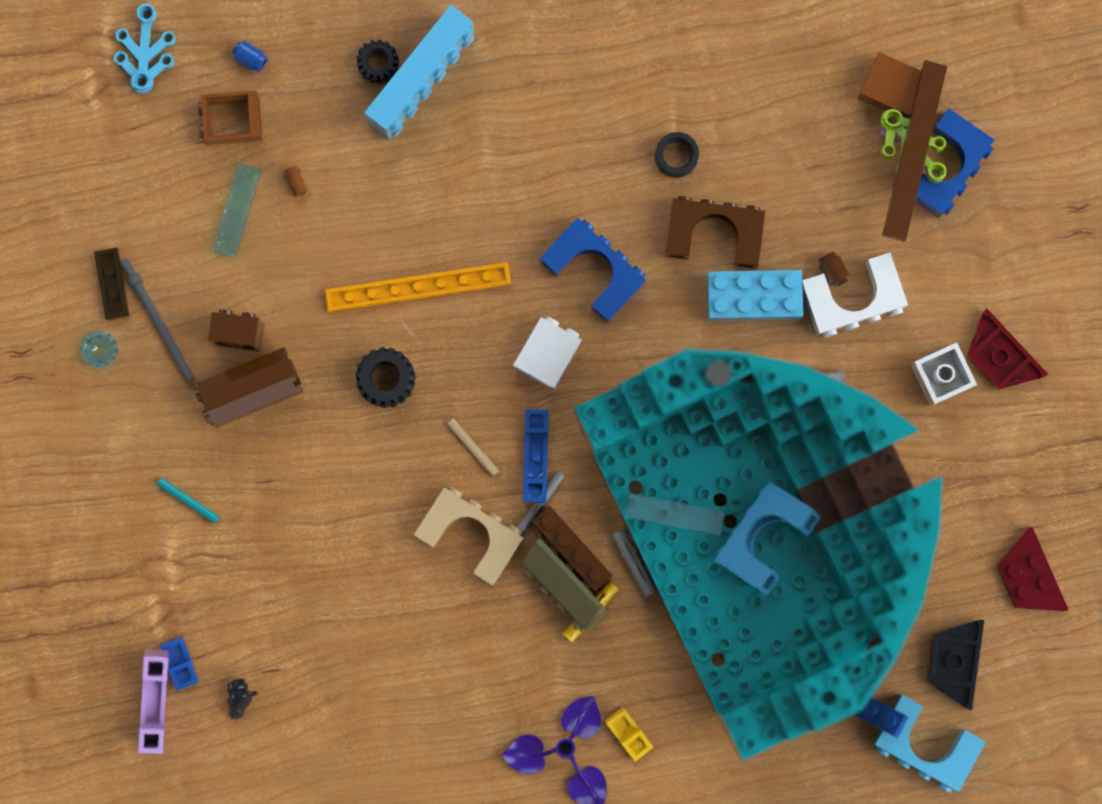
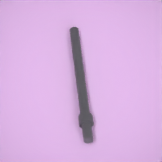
(135, 280)

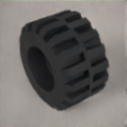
(371, 363)

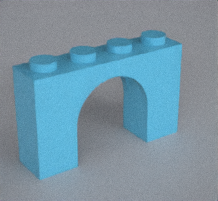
(949, 770)

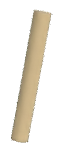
(473, 447)

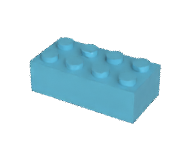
(754, 295)

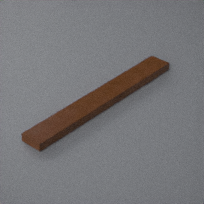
(914, 151)

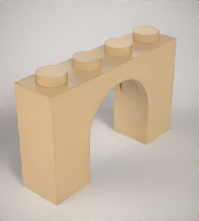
(451, 507)

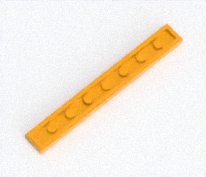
(417, 287)

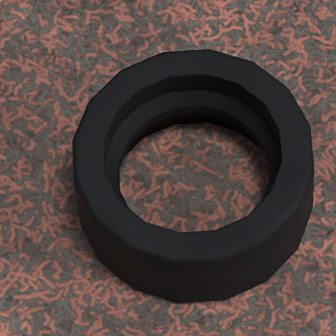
(676, 137)

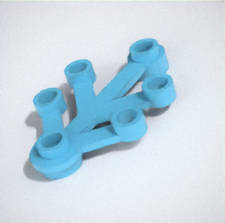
(145, 52)

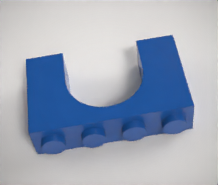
(971, 145)
(580, 240)

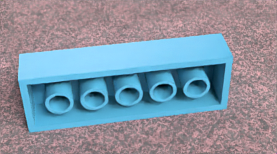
(420, 72)

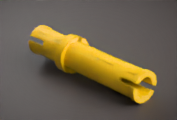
(603, 597)

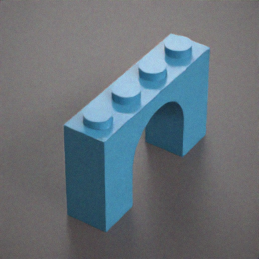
(770, 507)

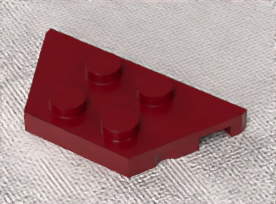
(1001, 355)
(1030, 576)

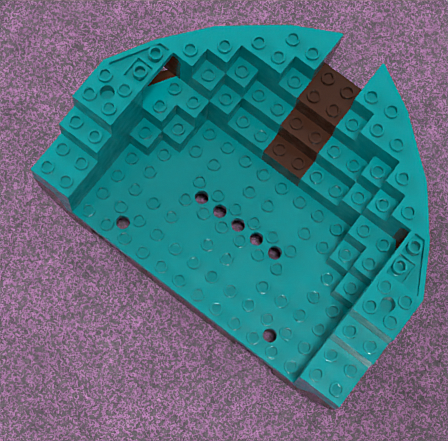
(841, 593)

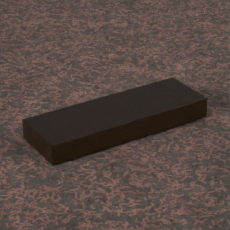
(111, 283)

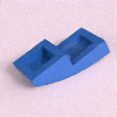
(180, 663)

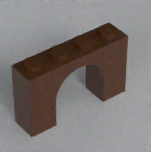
(746, 223)

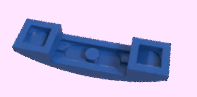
(535, 456)

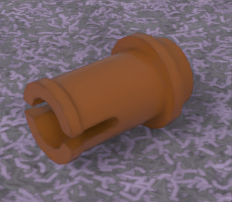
(295, 180)

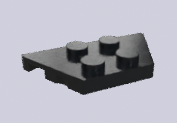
(956, 661)

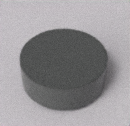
(718, 373)

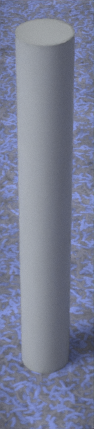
(536, 508)

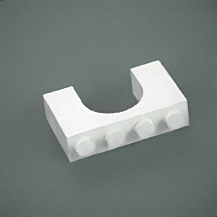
(829, 317)

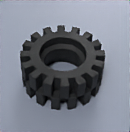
(377, 48)

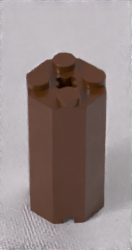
(248, 388)

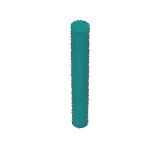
(188, 500)

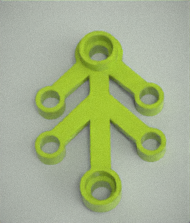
(899, 128)

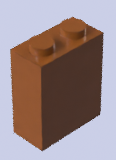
(890, 85)

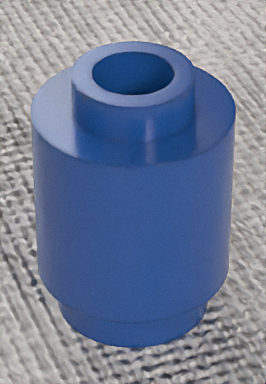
(249, 56)

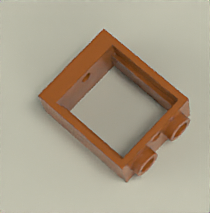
(204, 110)

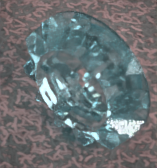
(89, 346)

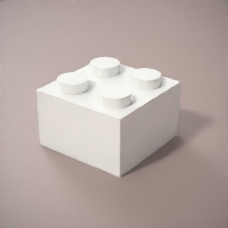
(943, 374)

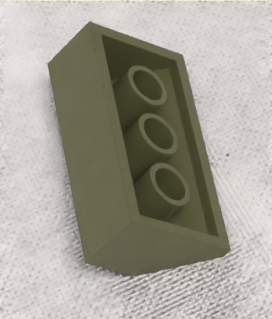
(564, 586)

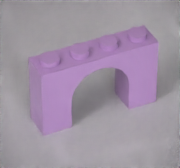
(153, 701)

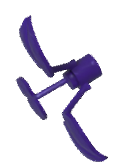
(580, 718)

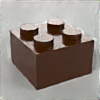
(236, 330)

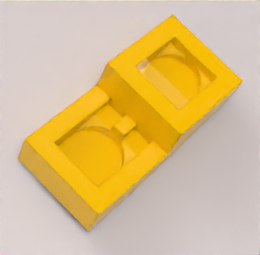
(629, 734)

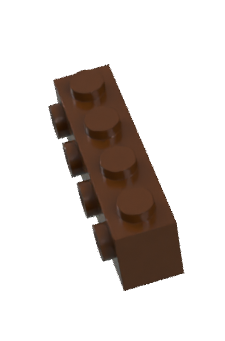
(568, 544)

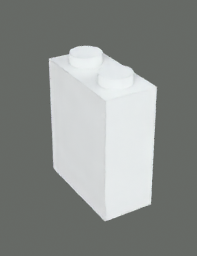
(547, 352)

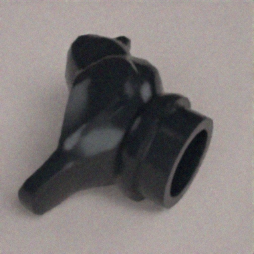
(238, 698)

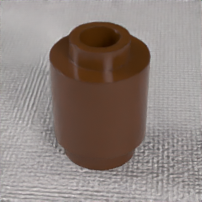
(833, 269)

